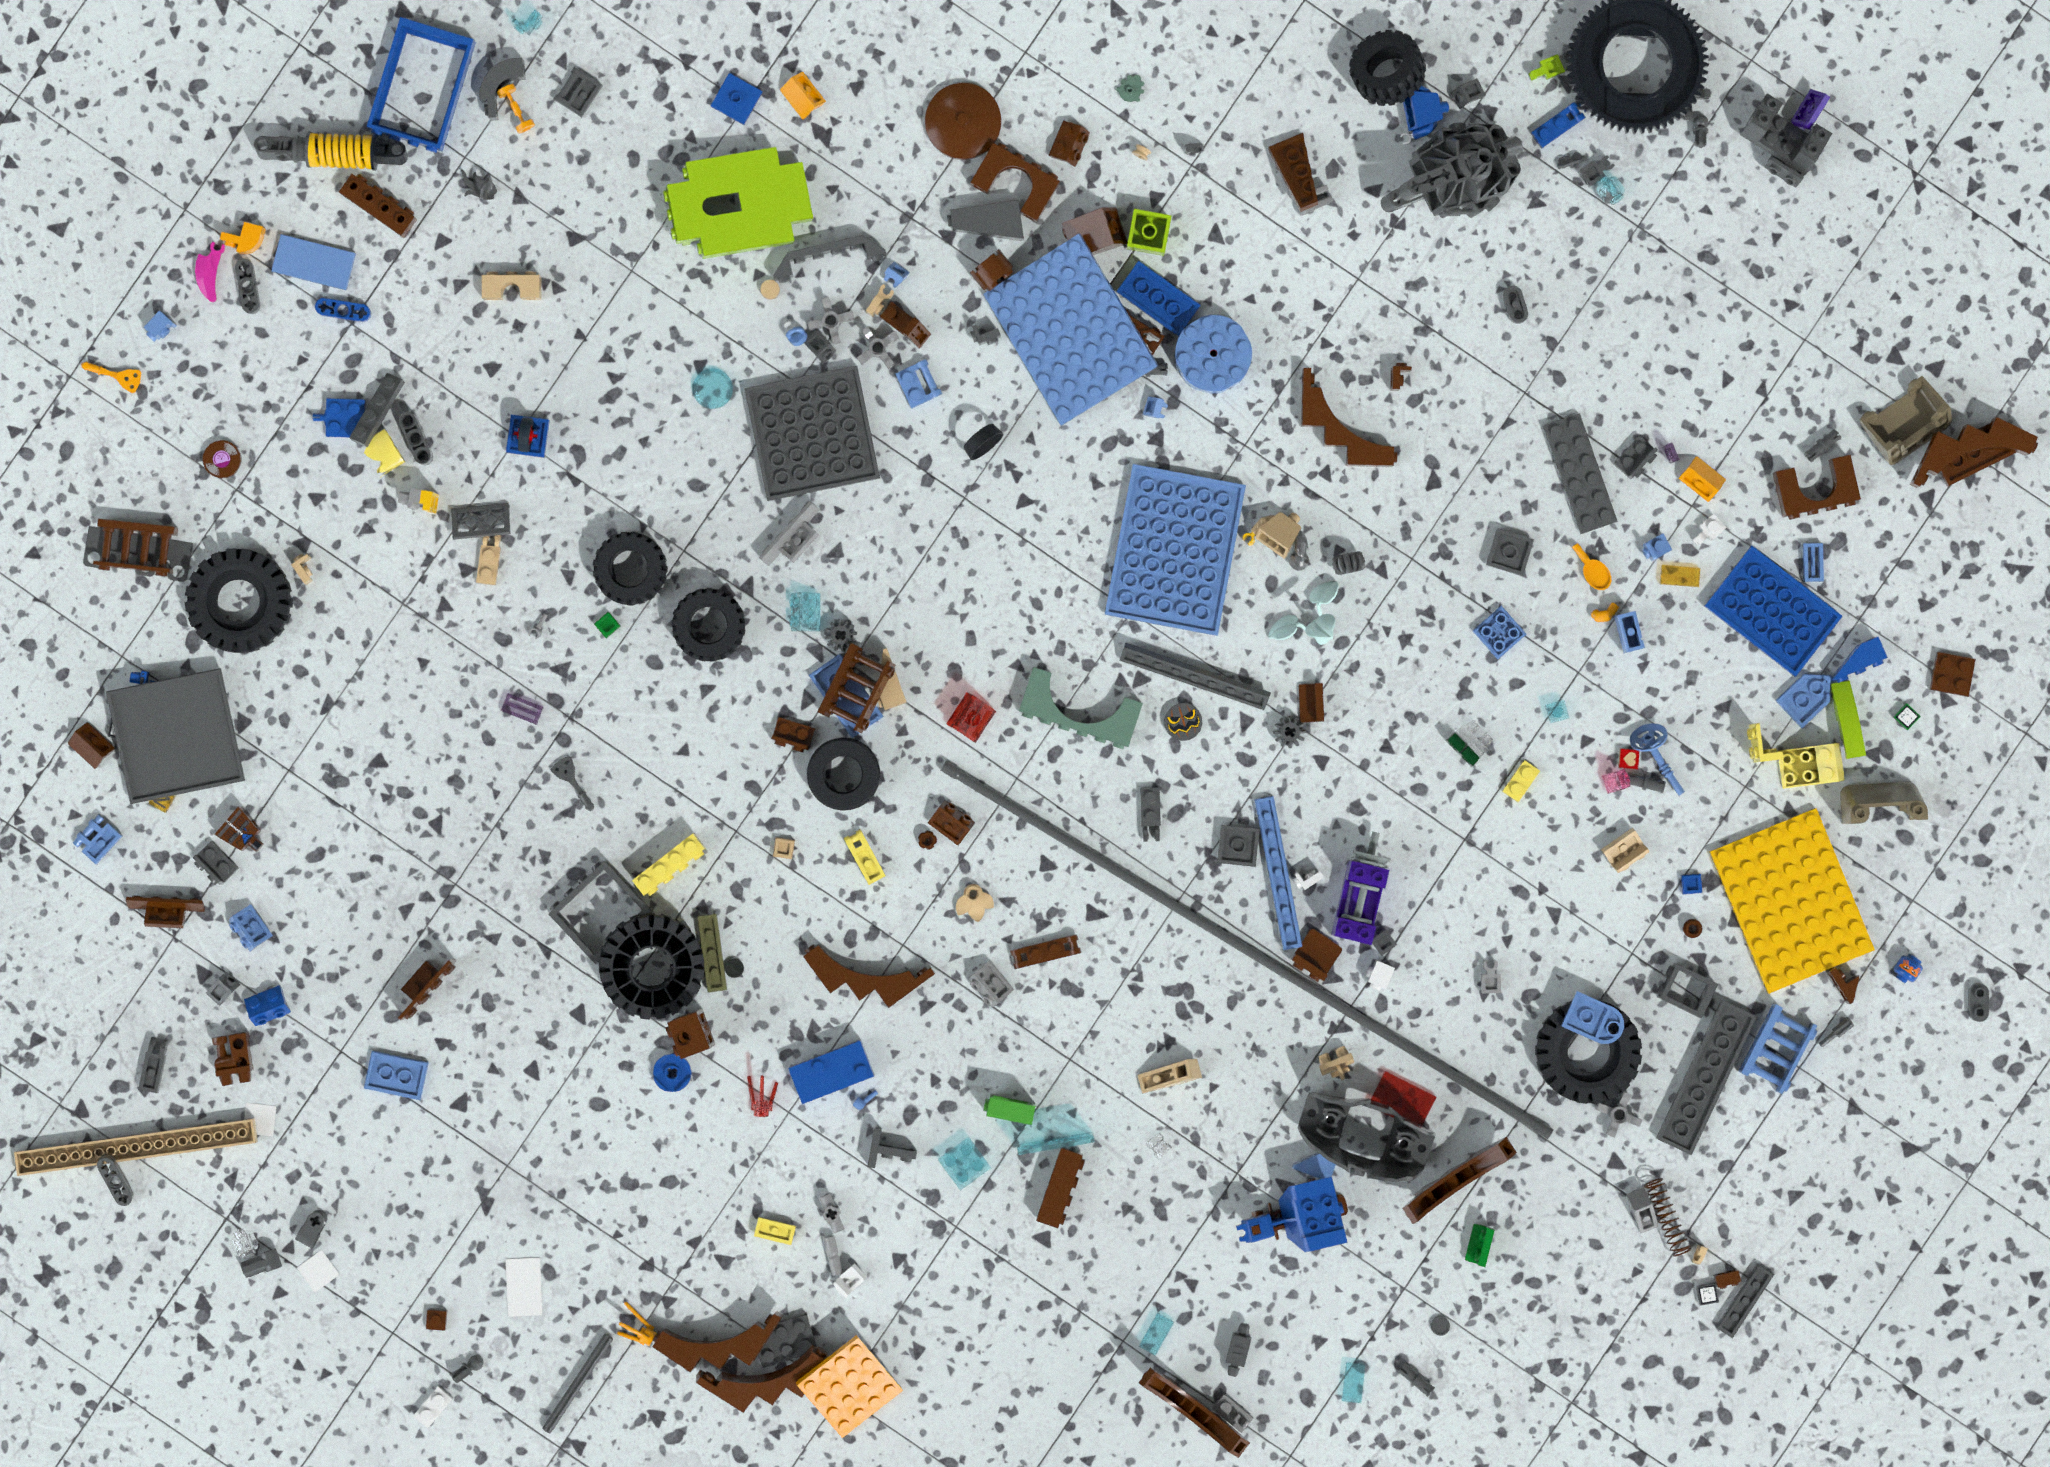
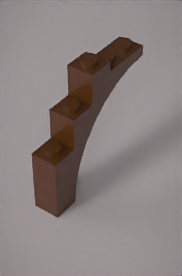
(1458, 1177)
(1195, 1411)

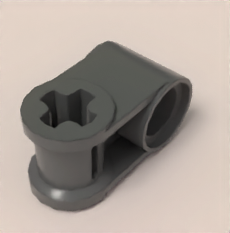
(310, 1231)

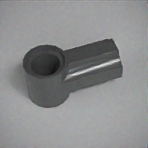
(265, 1262)

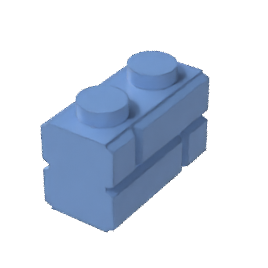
(1629, 632)

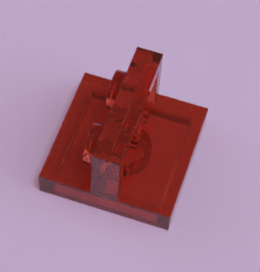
(971, 717)

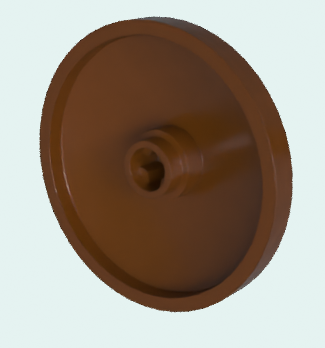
(963, 121)

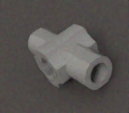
(828, 1203)

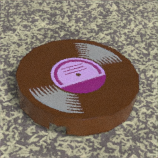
(222, 459)

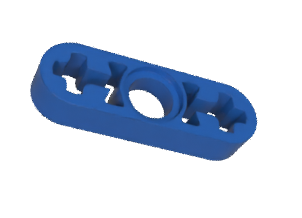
(328, 313)

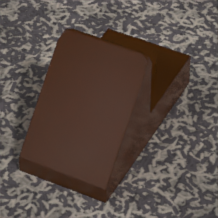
(1846, 988)

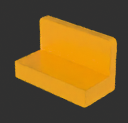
(802, 95)
(1702, 479)

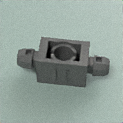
(1238, 1349)

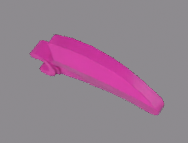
(206, 272)

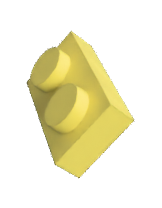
(1521, 781)
(774, 1231)

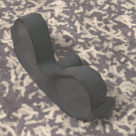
(1564, 162)

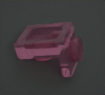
(1616, 781)

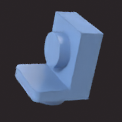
(1656, 547)

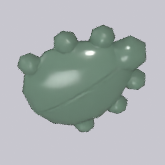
(1131, 88)

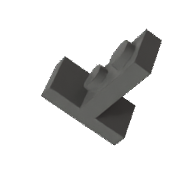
(887, 1151)

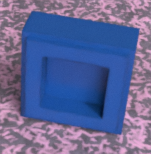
(1691, 884)

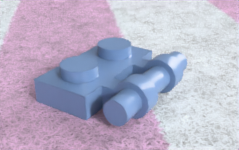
(101, 843)

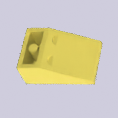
(1811, 765)

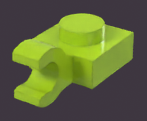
(1548, 67)

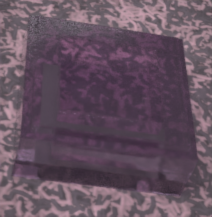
(1671, 453)

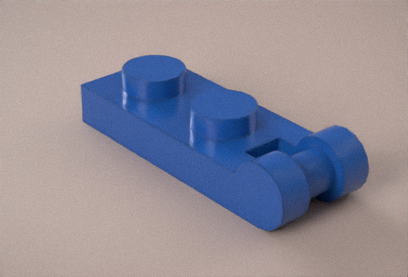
(1557, 125)

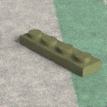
(712, 953)

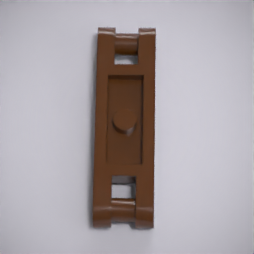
(1045, 951)

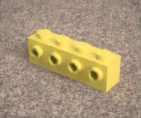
(671, 862)

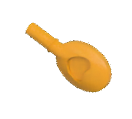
(1594, 571)

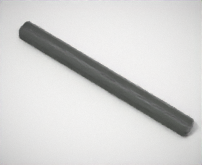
(577, 1383)

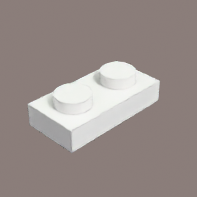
(433, 1407)

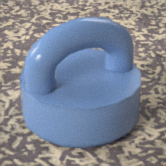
(796, 336)

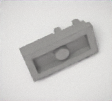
(1232, 1413)

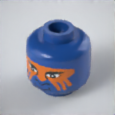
(1908, 968)

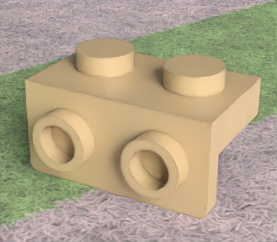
(1625, 850)

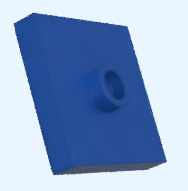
(736, 99)

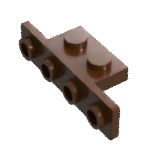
(165, 912)

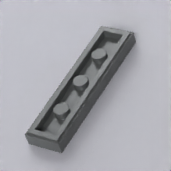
(1744, 1300)

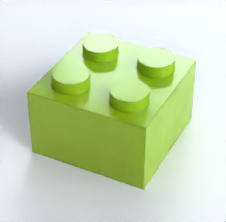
(1149, 232)

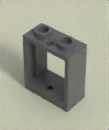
(1704, 999)

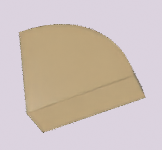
(1699, 1254)

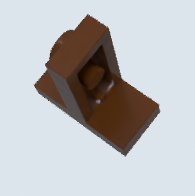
(905, 324)

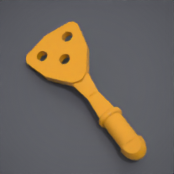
(119, 376)

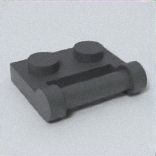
(583, 94)

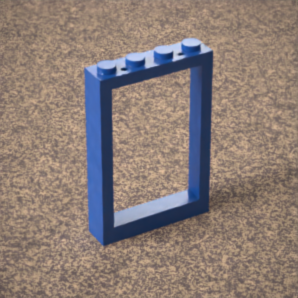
(436, 35)

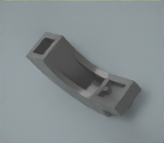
(497, 76)

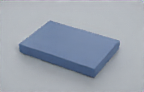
(396, 1075)

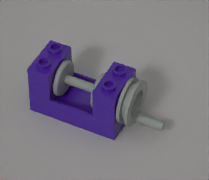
(1361, 895)

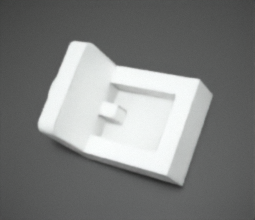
(849, 1280)

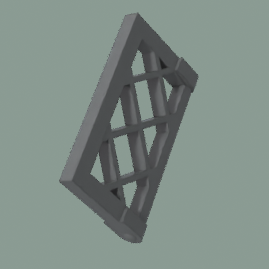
(480, 533)

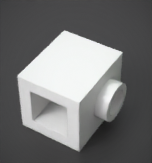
(1379, 975)

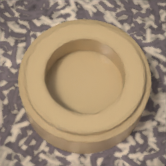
(770, 289)

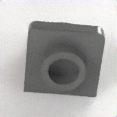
(1468, 93)
(820, 346)
(222, 988)

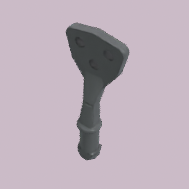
(570, 777)

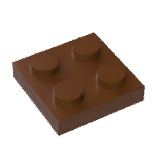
(1952, 674)

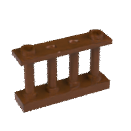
(128, 529)
(846, 672)

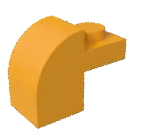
(248, 241)

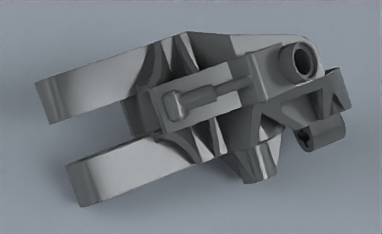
(1447, 182)

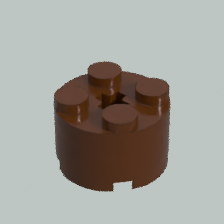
(991, 270)

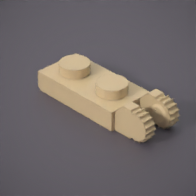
(489, 561)

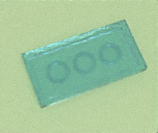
(1055, 1143)

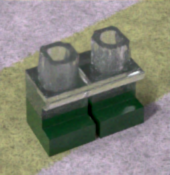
(1475, 749)

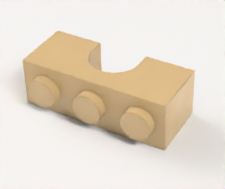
(494, 285)

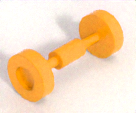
(507, 91)

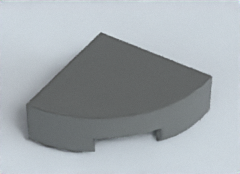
(1194, 148)

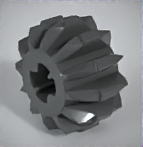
(1348, 563)
(840, 628)
(1290, 725)

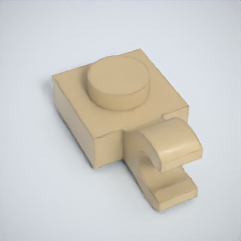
(876, 305)

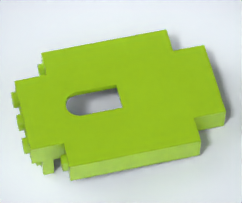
(769, 198)

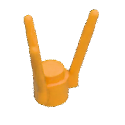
(645, 1335)

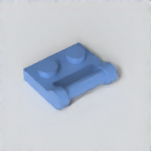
(912, 387)

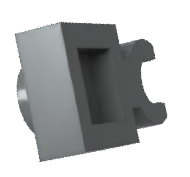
(1594, 172)

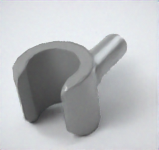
(538, 627)

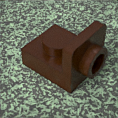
(1396, 379)

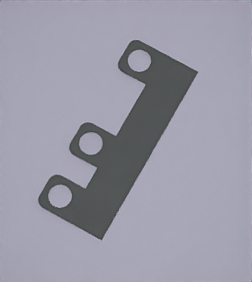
(178, 551)

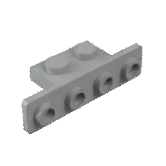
(793, 538)

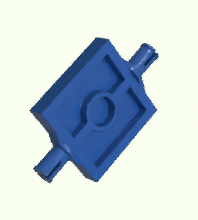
(341, 416)

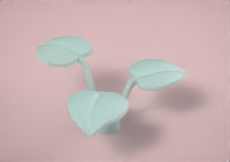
(1321, 628)

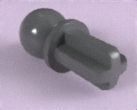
(1700, 131)
(475, 1363)

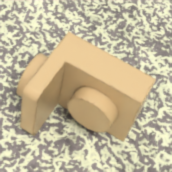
(303, 571)

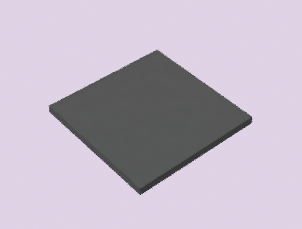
(175, 736)

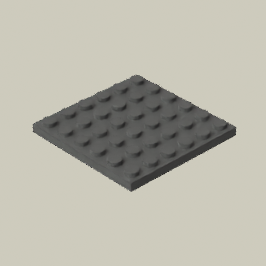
(812, 433)

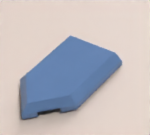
(1806, 697)

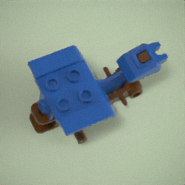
(1307, 1212)

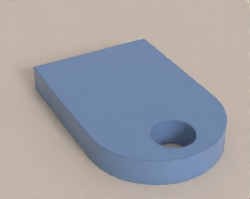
(1592, 1018)

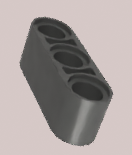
(422, 445)

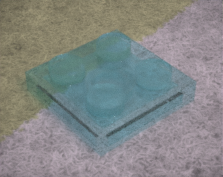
(964, 1163)

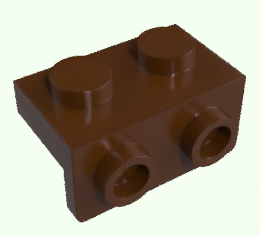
(1069, 143)

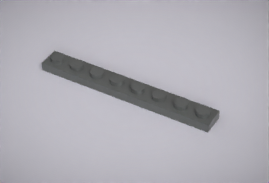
(1195, 676)

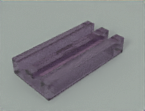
(537, 714)

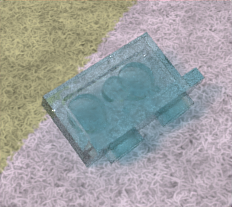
(805, 612)

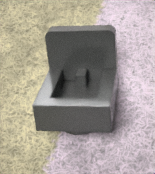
(990, 337)

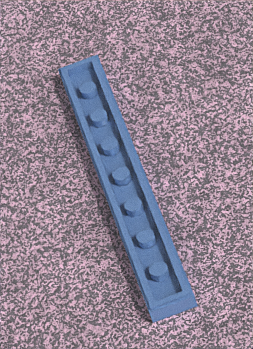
(1278, 873)

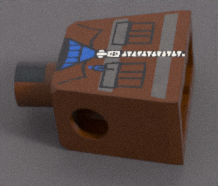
(240, 831)

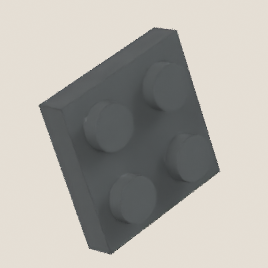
(1510, 552)
(1238, 845)

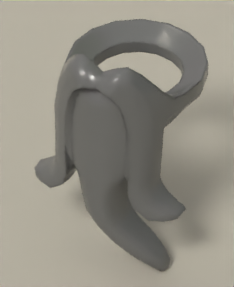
(481, 188)

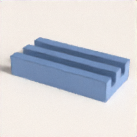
(1812, 559)

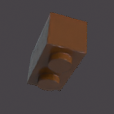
(1727, 1278)

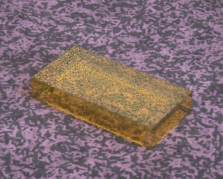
(1680, 576)

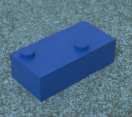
(831, 1071)

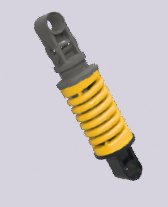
(332, 151)

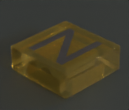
(162, 803)

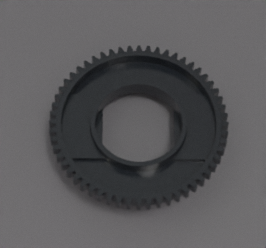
(1643, 20)

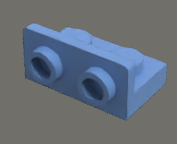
(249, 928)

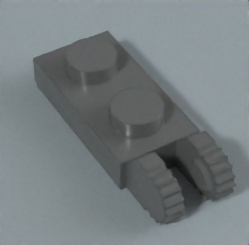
(1150, 811)
(153, 1067)

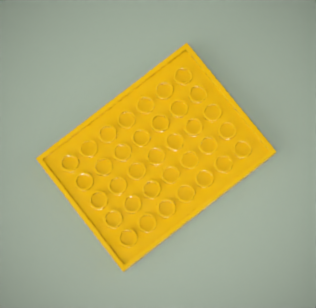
(1791, 900)

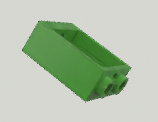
(1010, 1109)

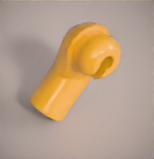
(1605, 615)

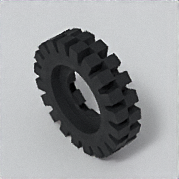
(272, 609)
(1580, 1085)

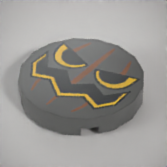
(1183, 721)

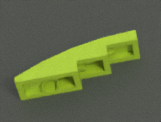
(1848, 719)

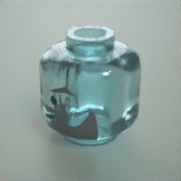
(1610, 190)

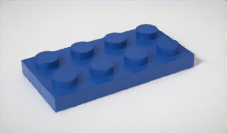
(1158, 298)

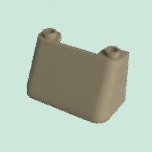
(1908, 421)
(1858, 798)

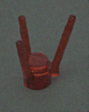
(761, 1107)

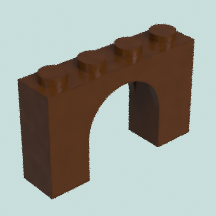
(1000, 159)
(1844, 490)

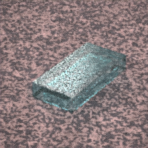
(1156, 1334)
(1353, 1382)

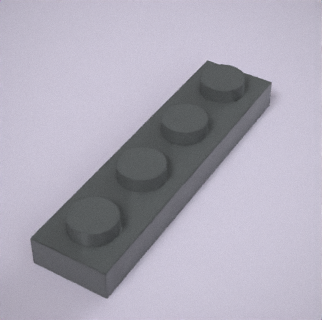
(377, 410)

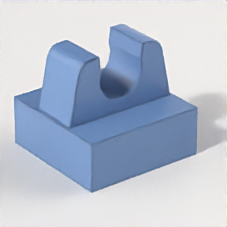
(897, 273)
(1153, 407)

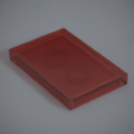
(1403, 1097)

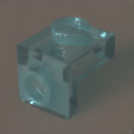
(533, 22)

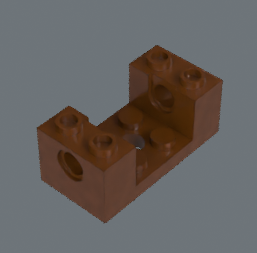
(698, 1030)

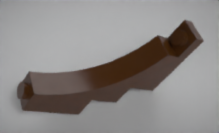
(1317, 413)
(1945, 449)
(889, 987)
(744, 1346)
(742, 1389)

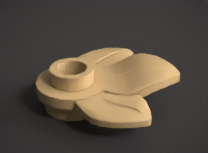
(974, 905)

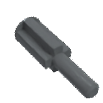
(1838, 1031)

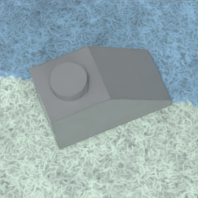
(1642, 1210)

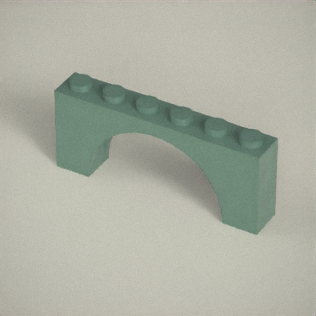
(1116, 728)

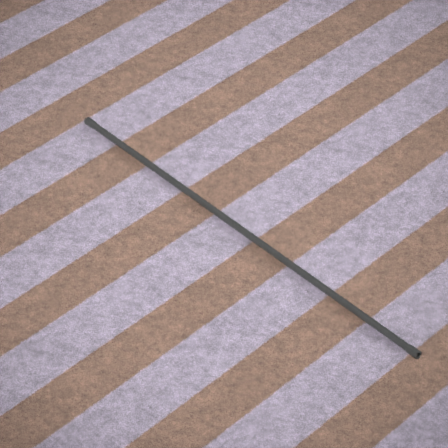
(1536, 1125)

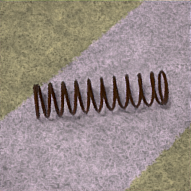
(1664, 1215)

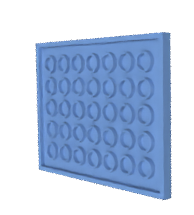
(1070, 329)
(1175, 550)

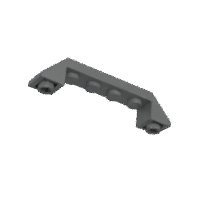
(784, 271)

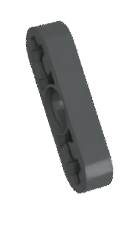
(250, 271)
(115, 1188)

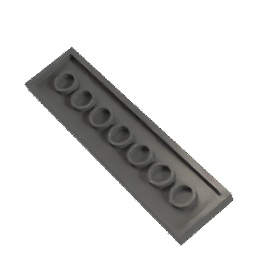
(1706, 1077)

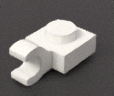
(1710, 528)

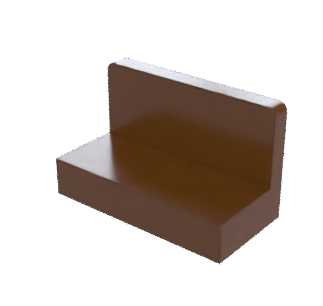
(1311, 702)
(90, 745)

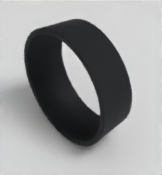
(983, 441)

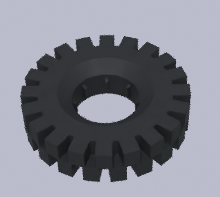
(651, 932)

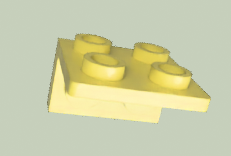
(1756, 751)

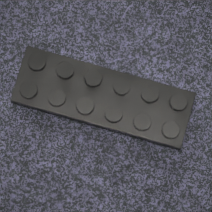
(1580, 473)

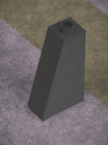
(990, 220)

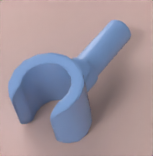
(859, 1103)

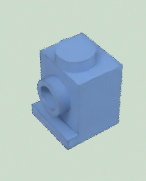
(159, 326)

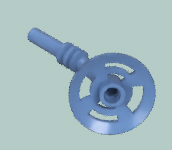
(1651, 745)

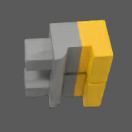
(416, 497)

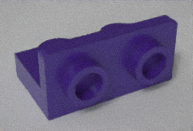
(1810, 109)

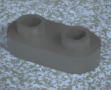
(1516, 304)
(1976, 1002)

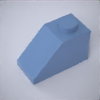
(1315, 1166)

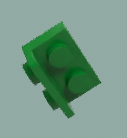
(1479, 1244)

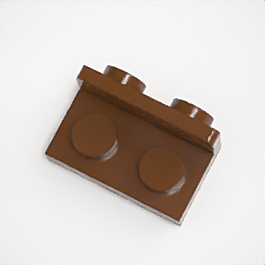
(793, 734)
(951, 822)

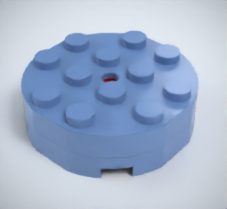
(1215, 335)

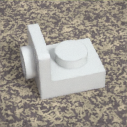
(1311, 878)

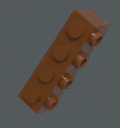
(377, 205)
(1059, 1187)

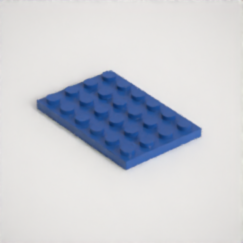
(1773, 611)

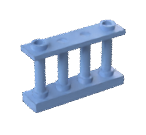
(1758, 1048)

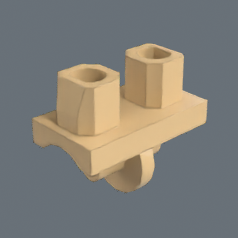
(1343, 1060)

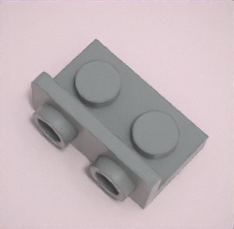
(990, 984)

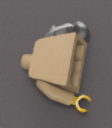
(1280, 535)

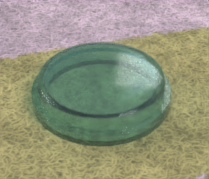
(712, 388)

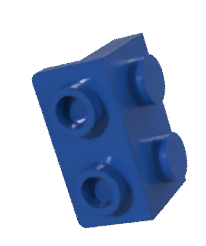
(266, 1006)

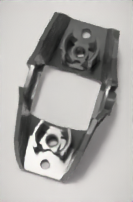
(1398, 1160)

